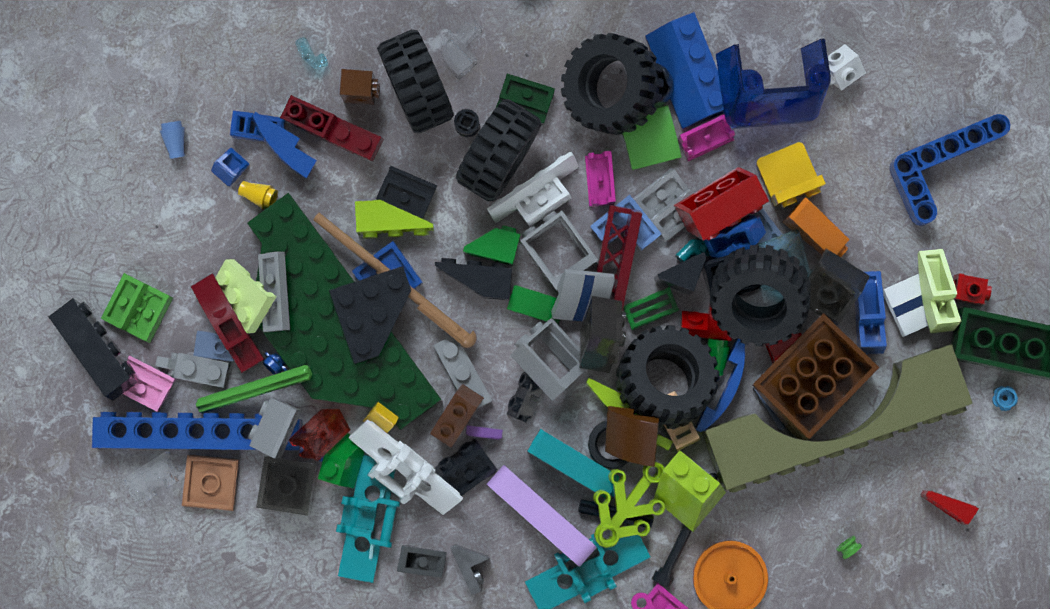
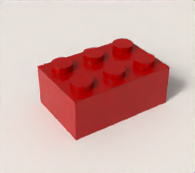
(722, 203)

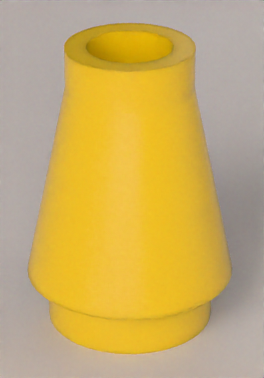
(259, 194)

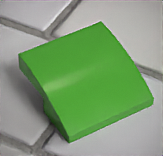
(653, 141)
(136, 308)

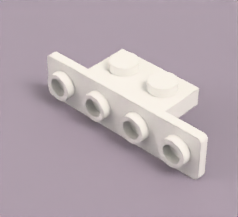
(537, 195)

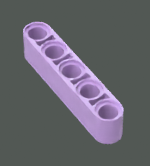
(541, 515)

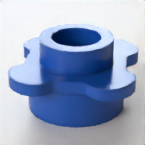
(274, 363)

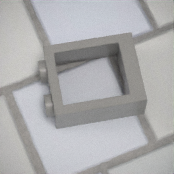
(550, 221)
(560, 345)

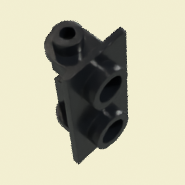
(520, 404)

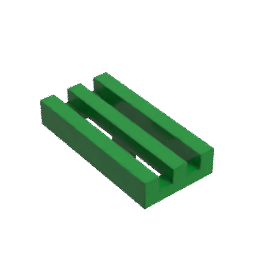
(670, 300)

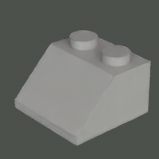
(274, 428)

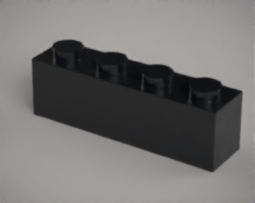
(93, 349)

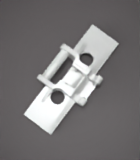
(407, 462)

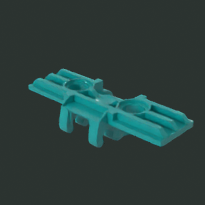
(359, 521)
(590, 577)

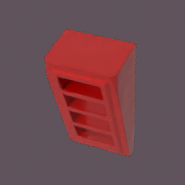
(954, 508)

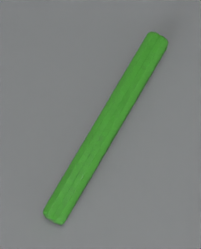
(254, 389)

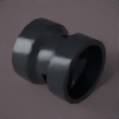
(469, 126)

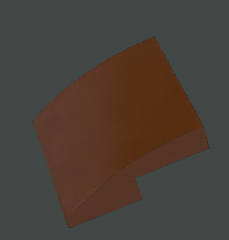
(631, 436)

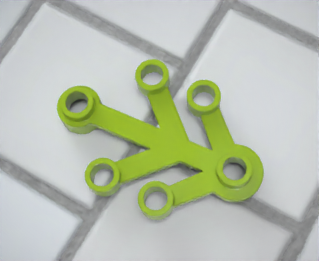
(626, 507)

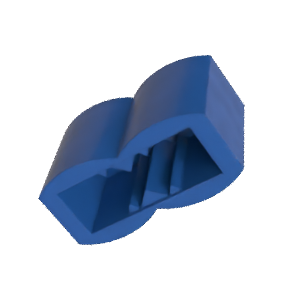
(730, 239)

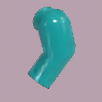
(692, 248)

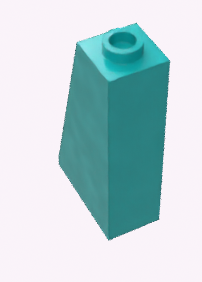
(572, 463)

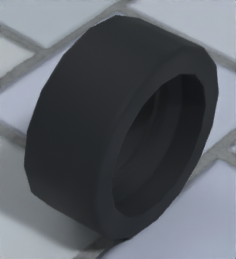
(596, 455)

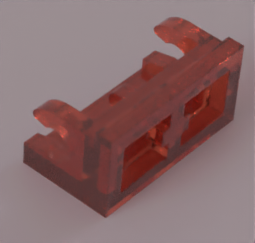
(320, 433)

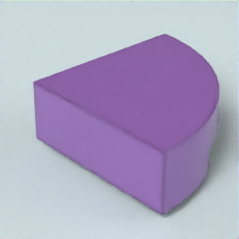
(484, 432)

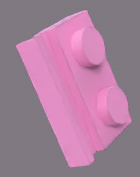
(151, 385)

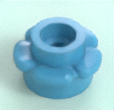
(1011, 395)

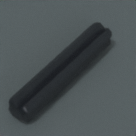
(591, 508)

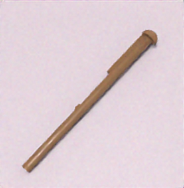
(426, 307)

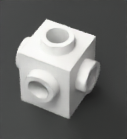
(845, 67)

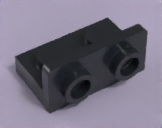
(466, 467)

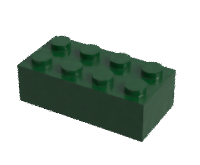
(1002, 343)

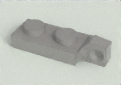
(195, 369)

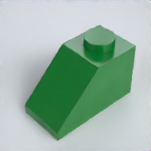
(496, 245)
(342, 463)

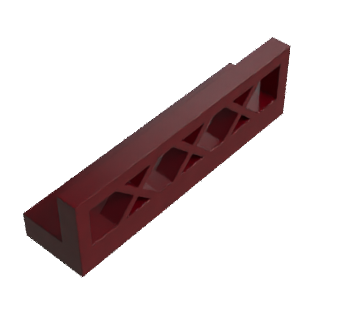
(627, 251)

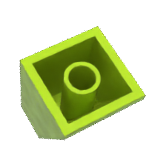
(688, 491)

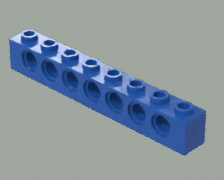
(105, 436)

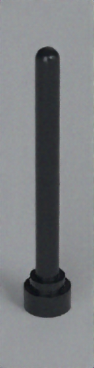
(664, 574)

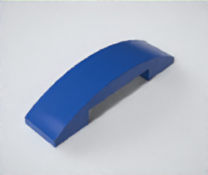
(735, 357)

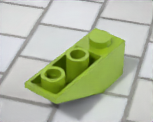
(379, 217)

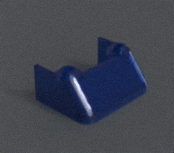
(750, 105)

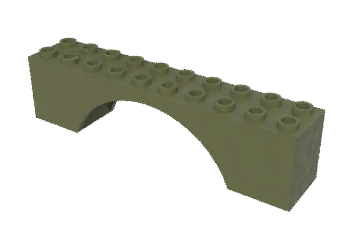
(917, 392)

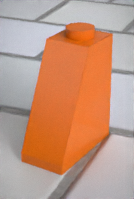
(816, 228)

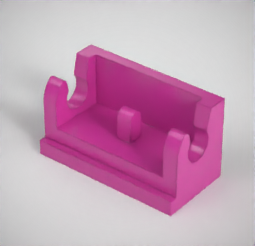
(706, 138)
(600, 179)

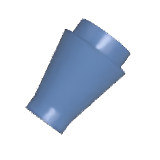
(173, 137)

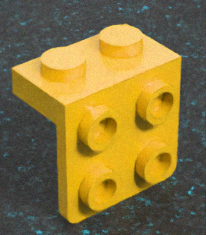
(789, 175)

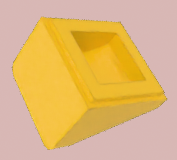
(382, 417)

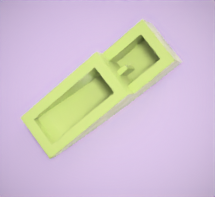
(937, 291)

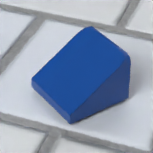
(229, 166)

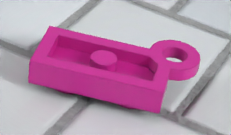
(657, 599)

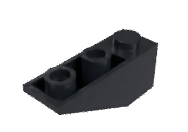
(483, 280)

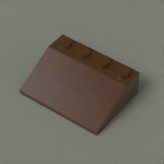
(814, 378)

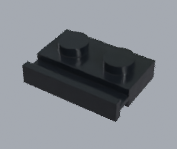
(407, 192)

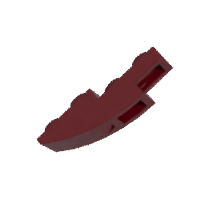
(331, 128)
(227, 323)

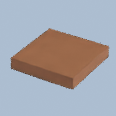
(210, 482)

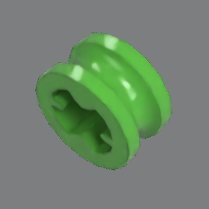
(848, 547)

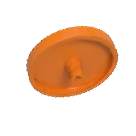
(730, 576)

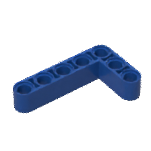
(939, 155)

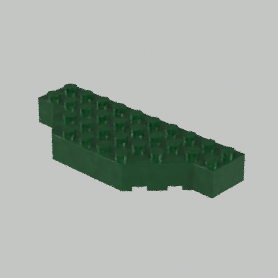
(315, 330)

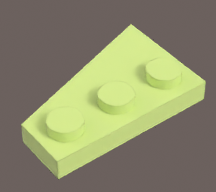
(244, 294)

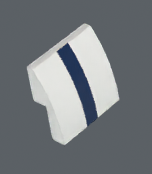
(906, 305)

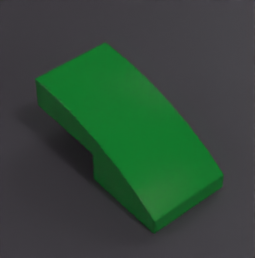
(532, 304)

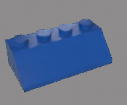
(687, 57)

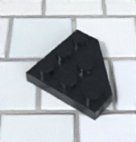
(370, 310)

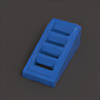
(235, 126)

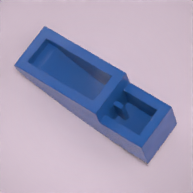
(283, 145)
(871, 316)

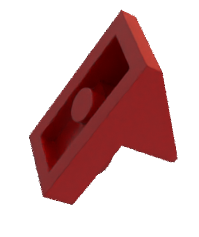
(703, 325)

